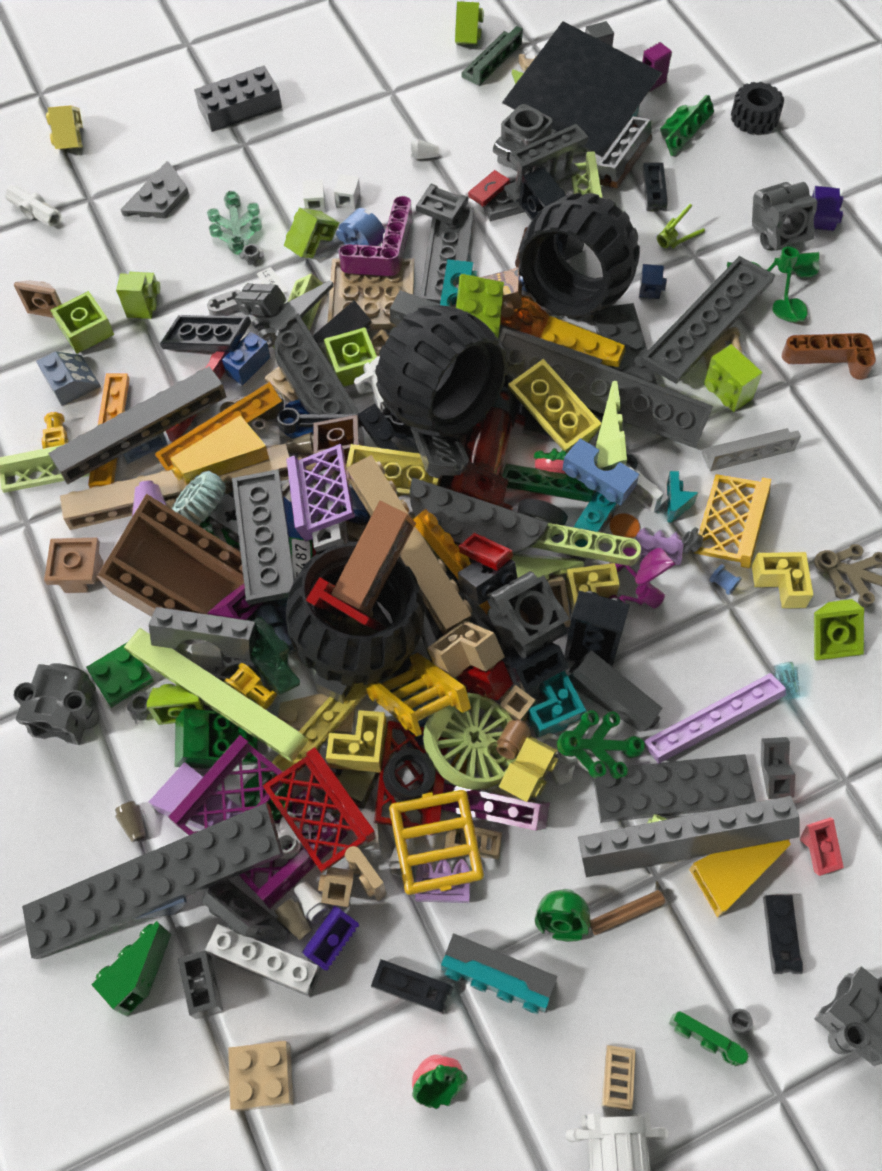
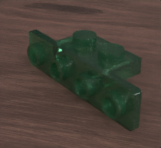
(271, 658)

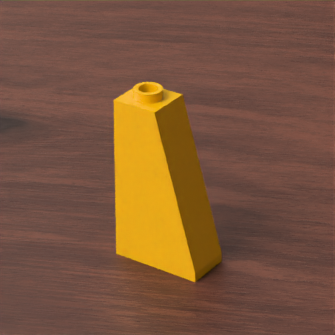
(220, 452)
(730, 873)

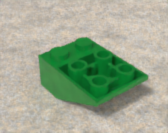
(205, 737)
(132, 975)

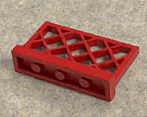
(322, 598)
(338, 796)
(428, 814)

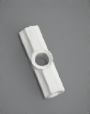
(33, 205)

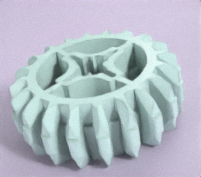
(200, 497)

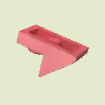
(823, 846)

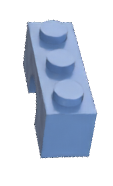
(613, 484)

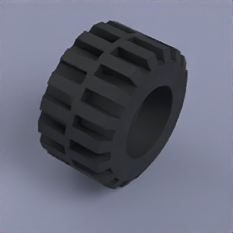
(757, 108)

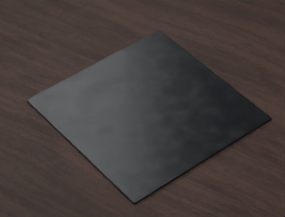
(584, 85)

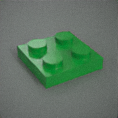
(119, 675)

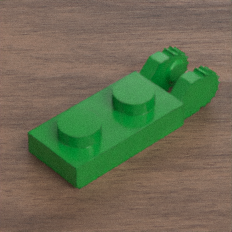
(709, 1038)

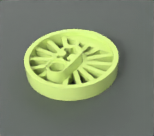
(469, 741)

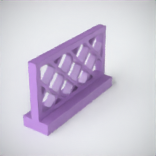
(301, 499)

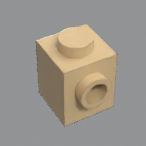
(517, 703)
(336, 886)

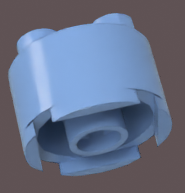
(361, 229)

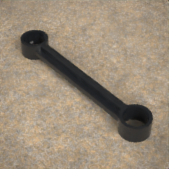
(308, 420)

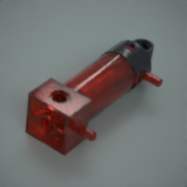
(487, 451)

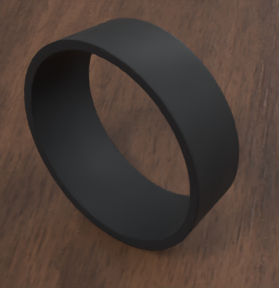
(543, 510)

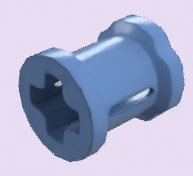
(725, 579)

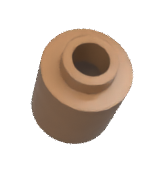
(512, 738)

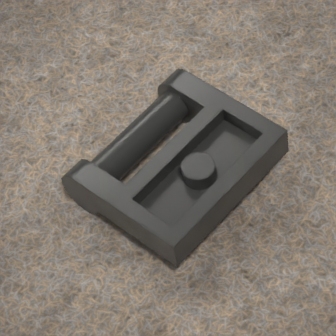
(441, 204)

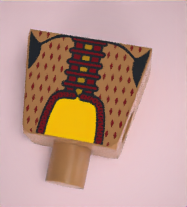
(511, 291)

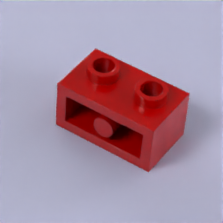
(487, 684)

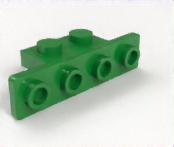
(686, 123)

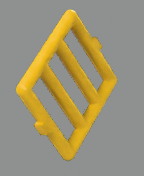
(407, 860)

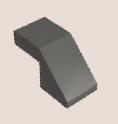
(777, 773)

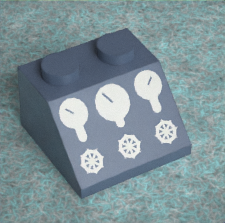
(67, 375)

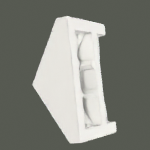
(201, 653)

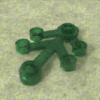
(237, 241)

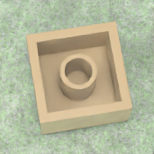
(260, 1076)

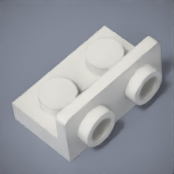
(648, 493)

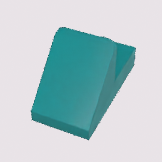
(678, 500)

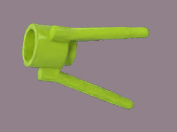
(669, 234)

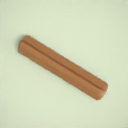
(627, 912)

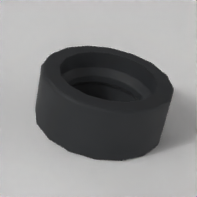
(418, 758)

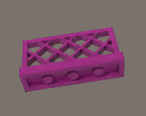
(215, 777)
(297, 867)

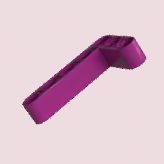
(383, 259)

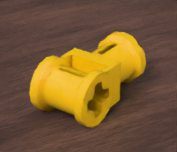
(55, 433)
(251, 686)

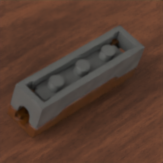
(625, 152)

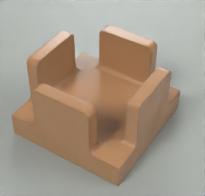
(73, 563)

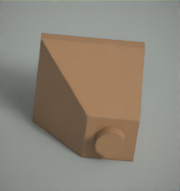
(37, 297)

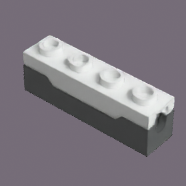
(263, 960)

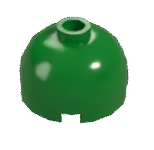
(563, 914)

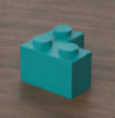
(560, 707)

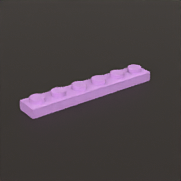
(714, 718)

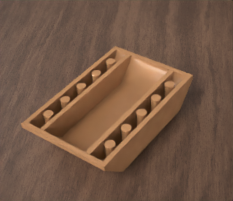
(170, 563)

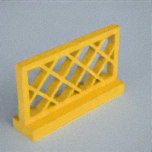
(751, 527)

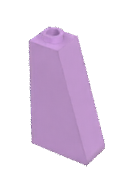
(178, 787)

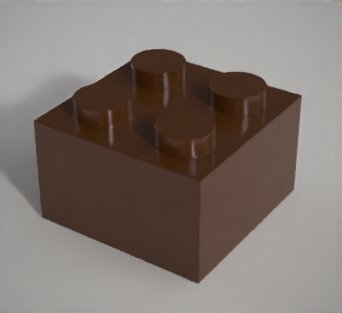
(335, 432)

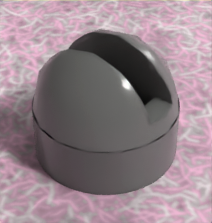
(743, 1016)

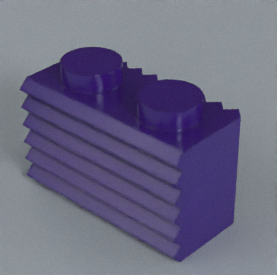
(828, 207)
(330, 938)

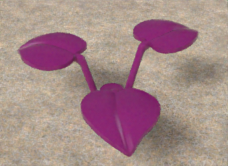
(651, 566)

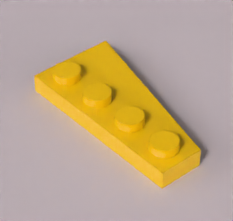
(583, 341)

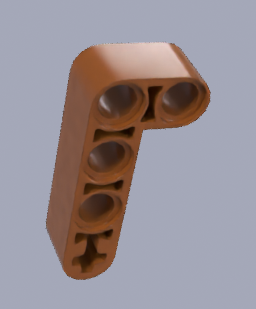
(832, 348)

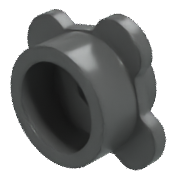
(251, 254)
(692, 540)
(134, 705)

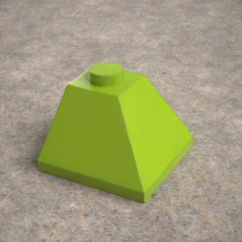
(839, 630)
(169, 700)

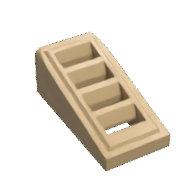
(496, 837)
(617, 1103)

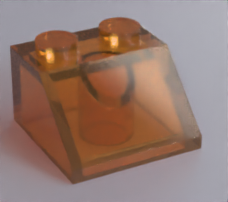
(528, 318)

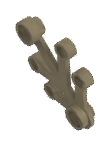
(855, 572)

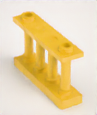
(426, 675)

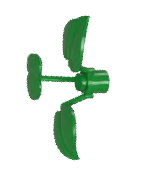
(803, 265)

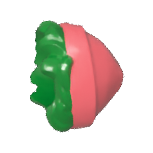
(550, 461)
(437, 1081)

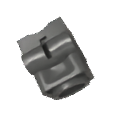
(520, 129)
(784, 214)
(538, 602)
(57, 703)
(856, 1015)

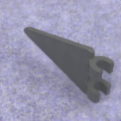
(298, 305)

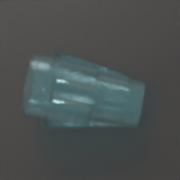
(787, 675)

